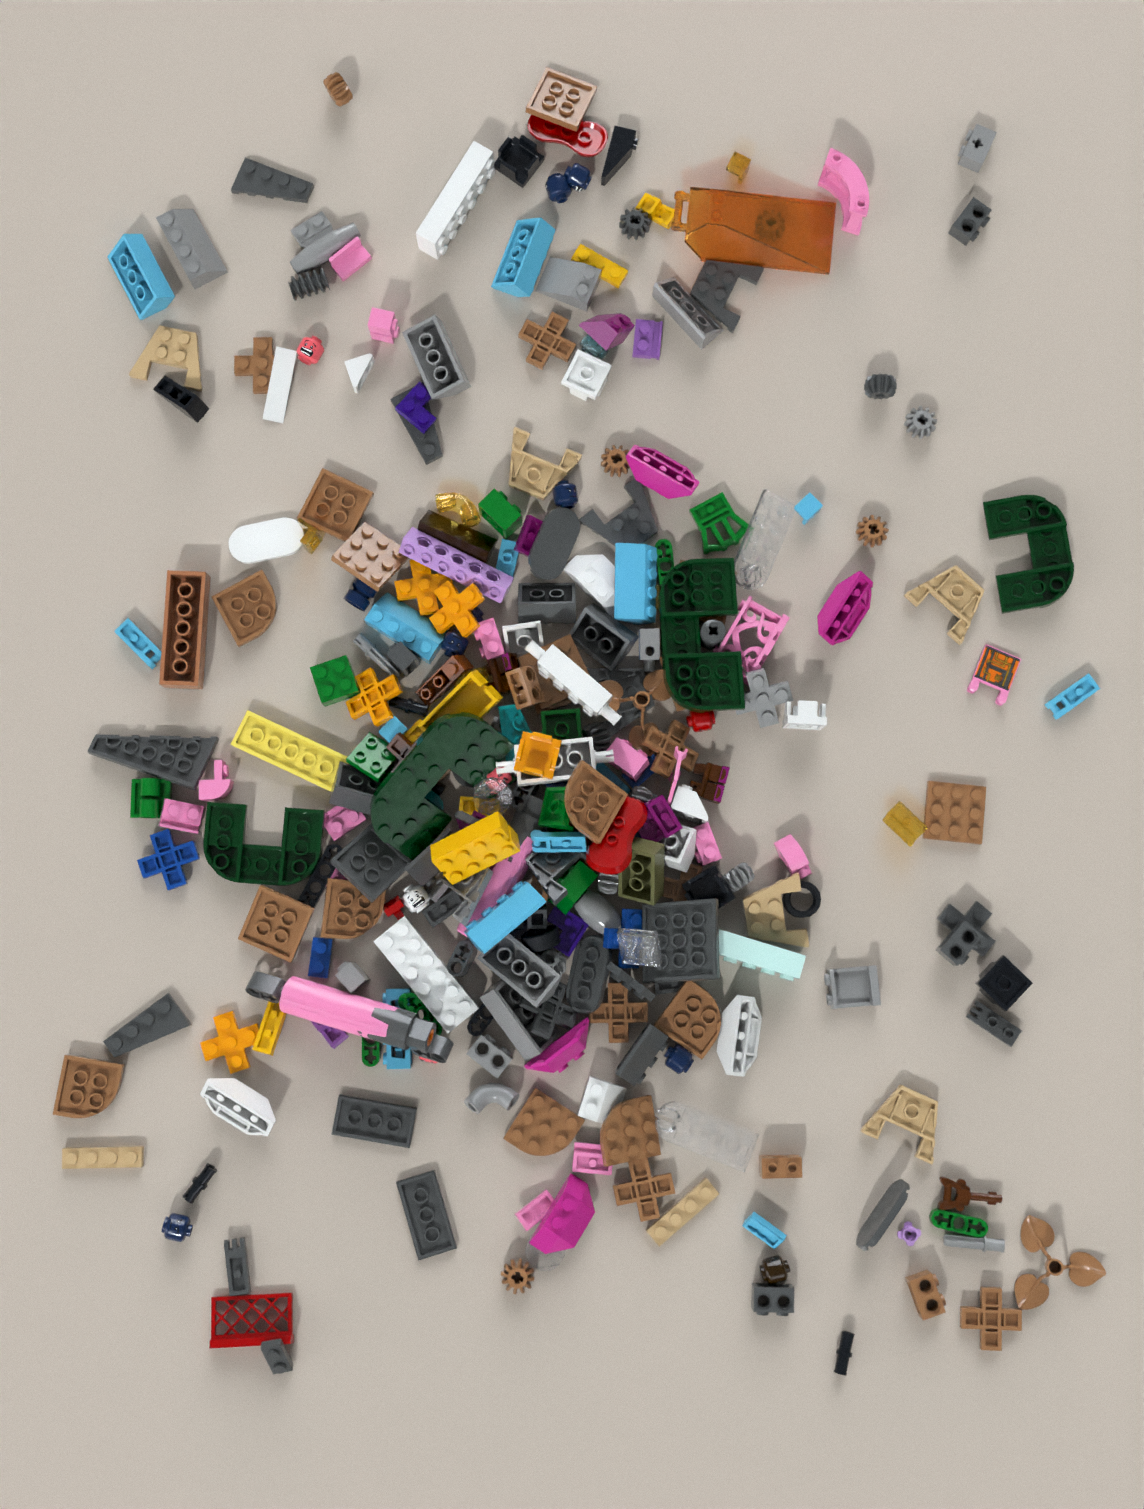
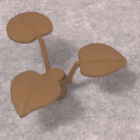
(655, 685)
(1083, 1267)

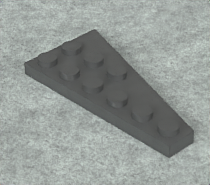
(165, 757)

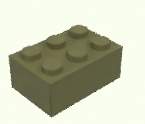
(645, 874)

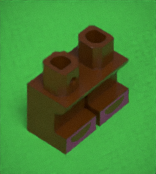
(497, 669)
(710, 773)

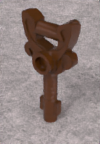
(963, 1195)

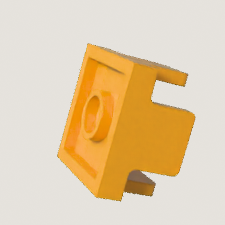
(537, 754)

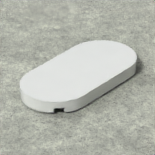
(266, 540)

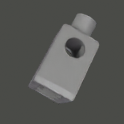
(651, 639)

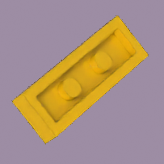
(611, 272)
(269, 1029)

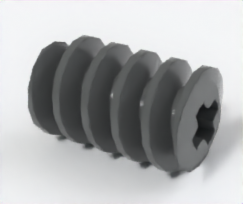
(308, 283)
(718, 630)

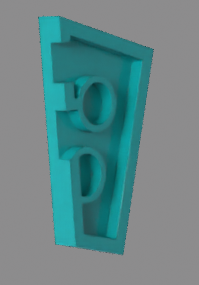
(512, 726)

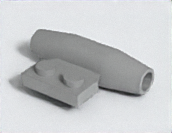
(319, 242)

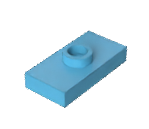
(507, 557)
(764, 1230)

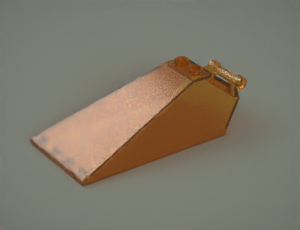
(757, 229)

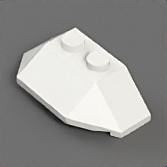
(595, 577)
(739, 1035)
(239, 1105)

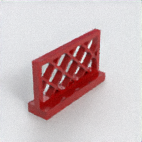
(250, 1339)

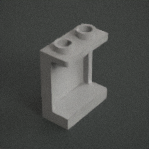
(852, 987)

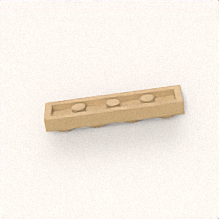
(102, 1157)
(682, 1212)

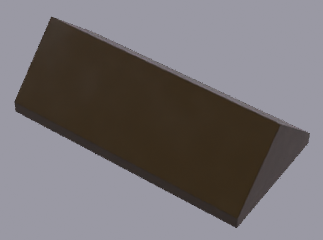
(456, 535)

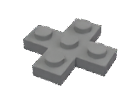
(764, 697)

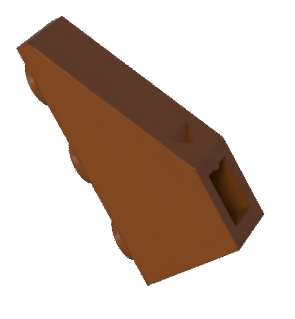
(444, 678)

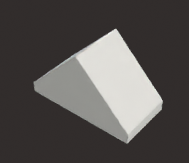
(358, 370)

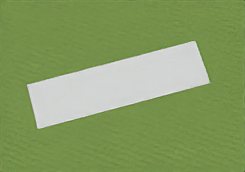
(279, 384)

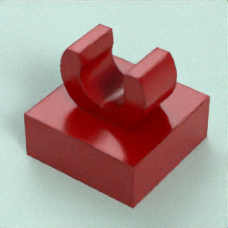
(393, 907)

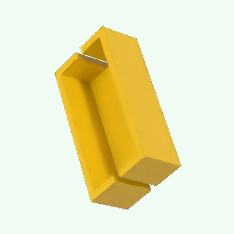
(468, 696)
(475, 848)

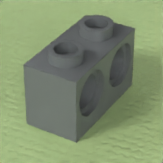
(969, 221)
(402, 658)
(955, 938)
(773, 1293)

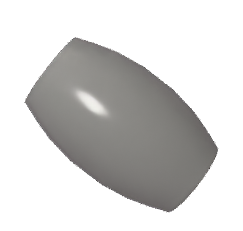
(597, 912)

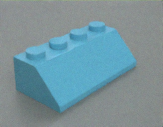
(523, 257)
(140, 275)
(635, 583)
(406, 625)
(504, 916)

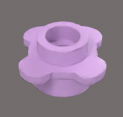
(915, 1233)

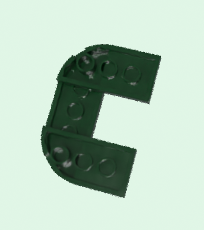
(1047, 547)
(261, 863)

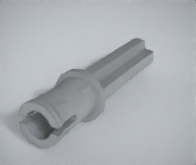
(376, 655)
(982, 1243)

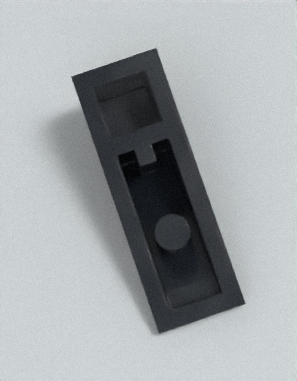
(619, 151)
(181, 398)

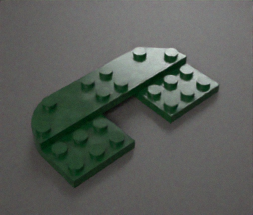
(695, 678)
(453, 742)

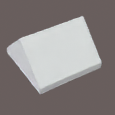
(520, 635)

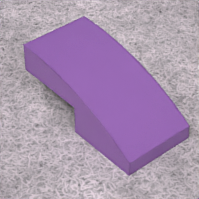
(332, 1035)

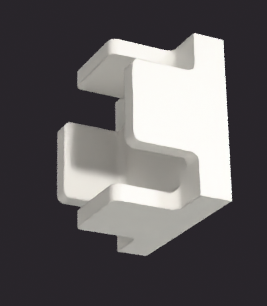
(586, 376)
(805, 716)

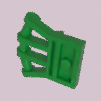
(711, 513)

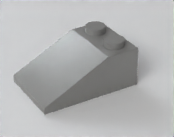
(569, 282)

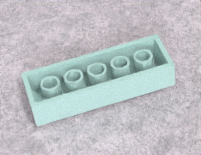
(761, 955)

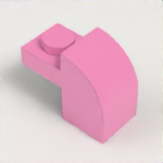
(219, 787)
(793, 856)

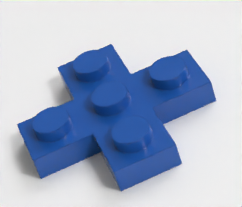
(168, 859)
(630, 920)

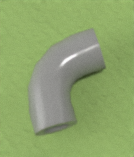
(489, 1094)

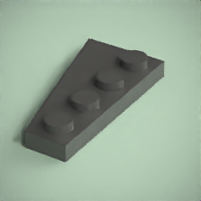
(269, 182)

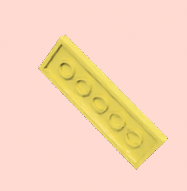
(288, 750)

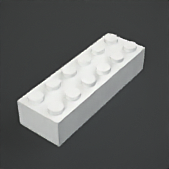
(456, 200)
(426, 974)

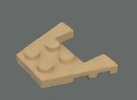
(174, 349)
(534, 474)
(956, 593)
(766, 914)
(911, 1112)

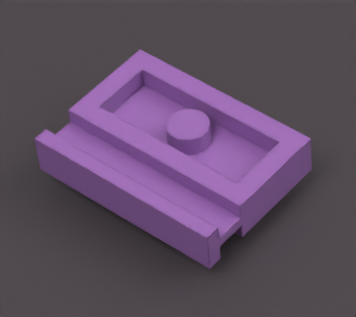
(647, 339)

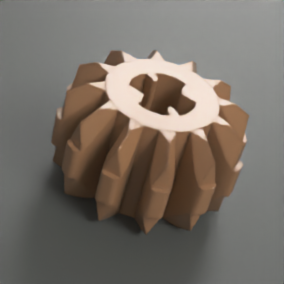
(338, 89)
(611, 456)
(865, 528)
(524, 1272)

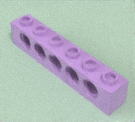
(455, 564)

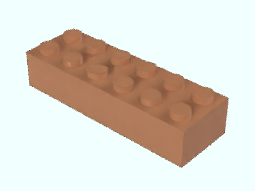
(185, 630)

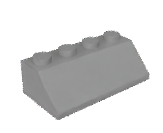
(192, 246)
(436, 358)
(515, 1020)

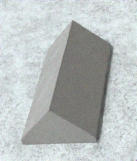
(686, 311)
(522, 970)

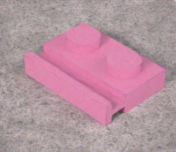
(181, 816)
(341, 821)
(588, 1159)

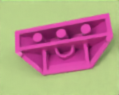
(661, 472)
(845, 608)
(562, 1050)
(565, 1217)

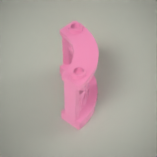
(848, 184)
(773, 625)

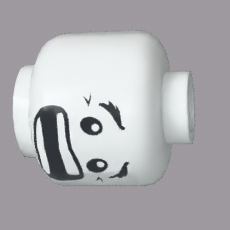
(415, 898)

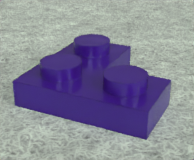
(413, 408)
(572, 927)

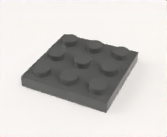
(370, 863)

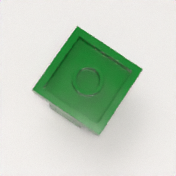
(553, 810)

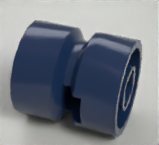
(360, 595)

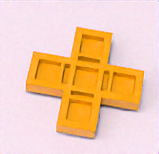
(421, 587)
(457, 608)
(374, 697)
(230, 1042)

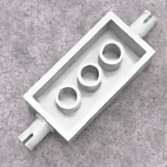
(574, 681)
(569, 755)

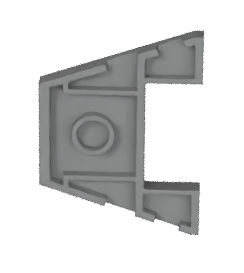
(469, 889)

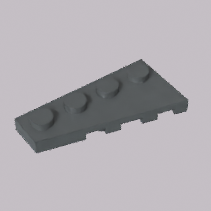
(426, 443)
(154, 1023)

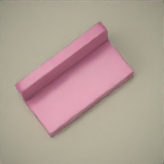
(349, 259)

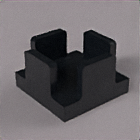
(518, 159)
(709, 885)
(1002, 983)

